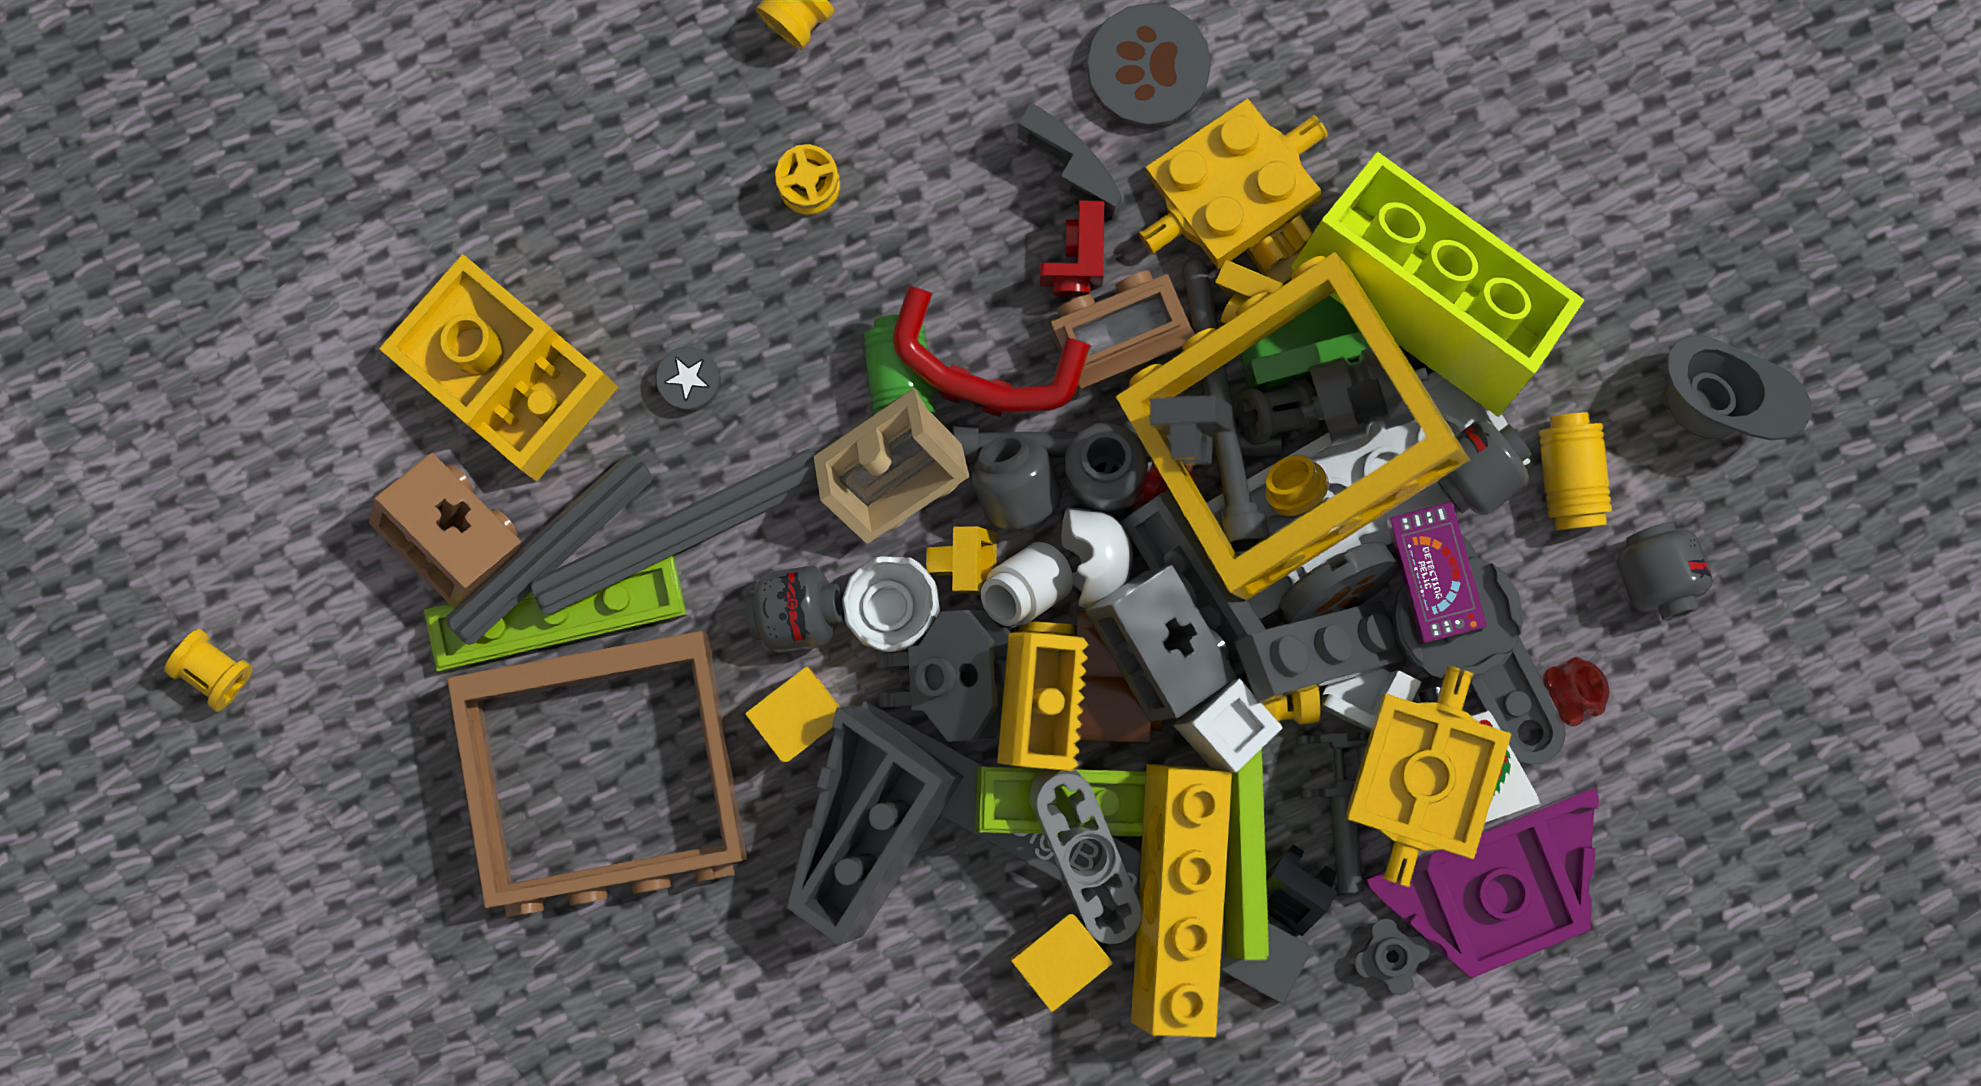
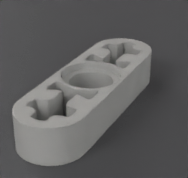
(1118, 887)

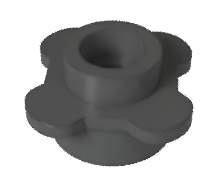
(1374, 961)

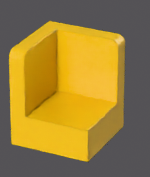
(795, 715)
(1061, 961)

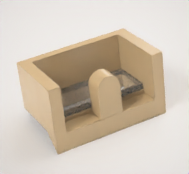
(889, 467)

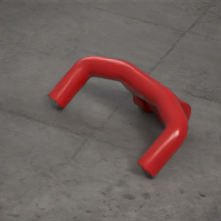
(958, 384)

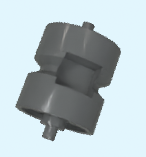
(1356, 397)

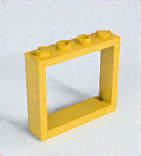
(1345, 511)

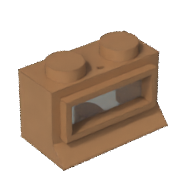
(1125, 329)

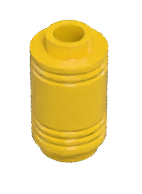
(1575, 472)

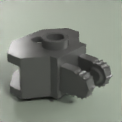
(954, 675)

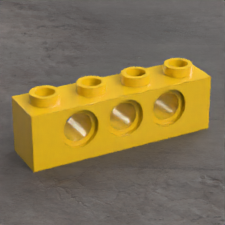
(1181, 900)

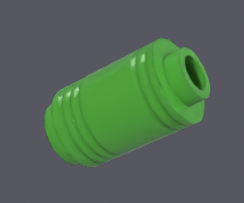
(885, 370)

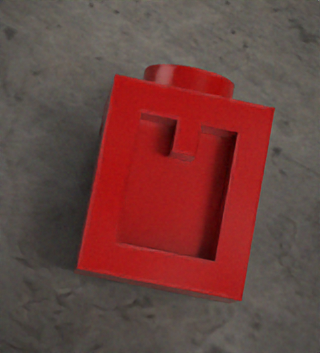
(1083, 241)

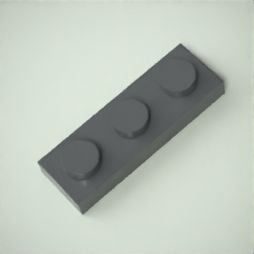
(1168, 539)
(1319, 651)

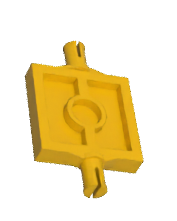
(1233, 183)
(1428, 776)

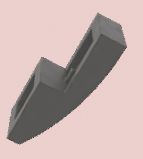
(1084, 173)

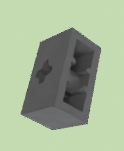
(1169, 675)

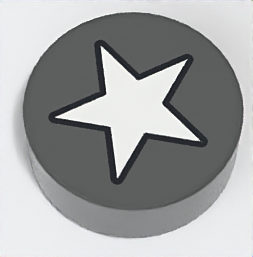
(688, 379)

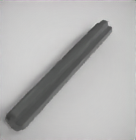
(675, 532)

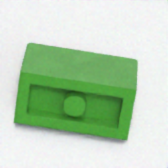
(1307, 340)

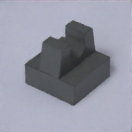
(1191, 425)

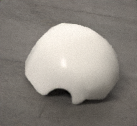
(1103, 553)
(890, 603)

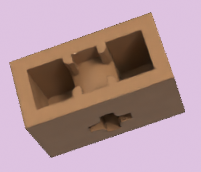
(450, 559)

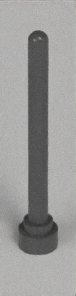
(1240, 517)

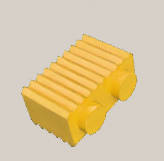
(1041, 701)

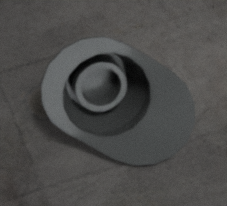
(1729, 391)

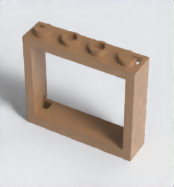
(590, 885)

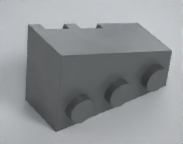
(867, 823)

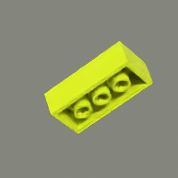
(1444, 283)

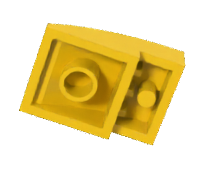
(499, 367)

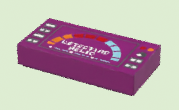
(1436, 572)

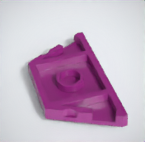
(1510, 899)

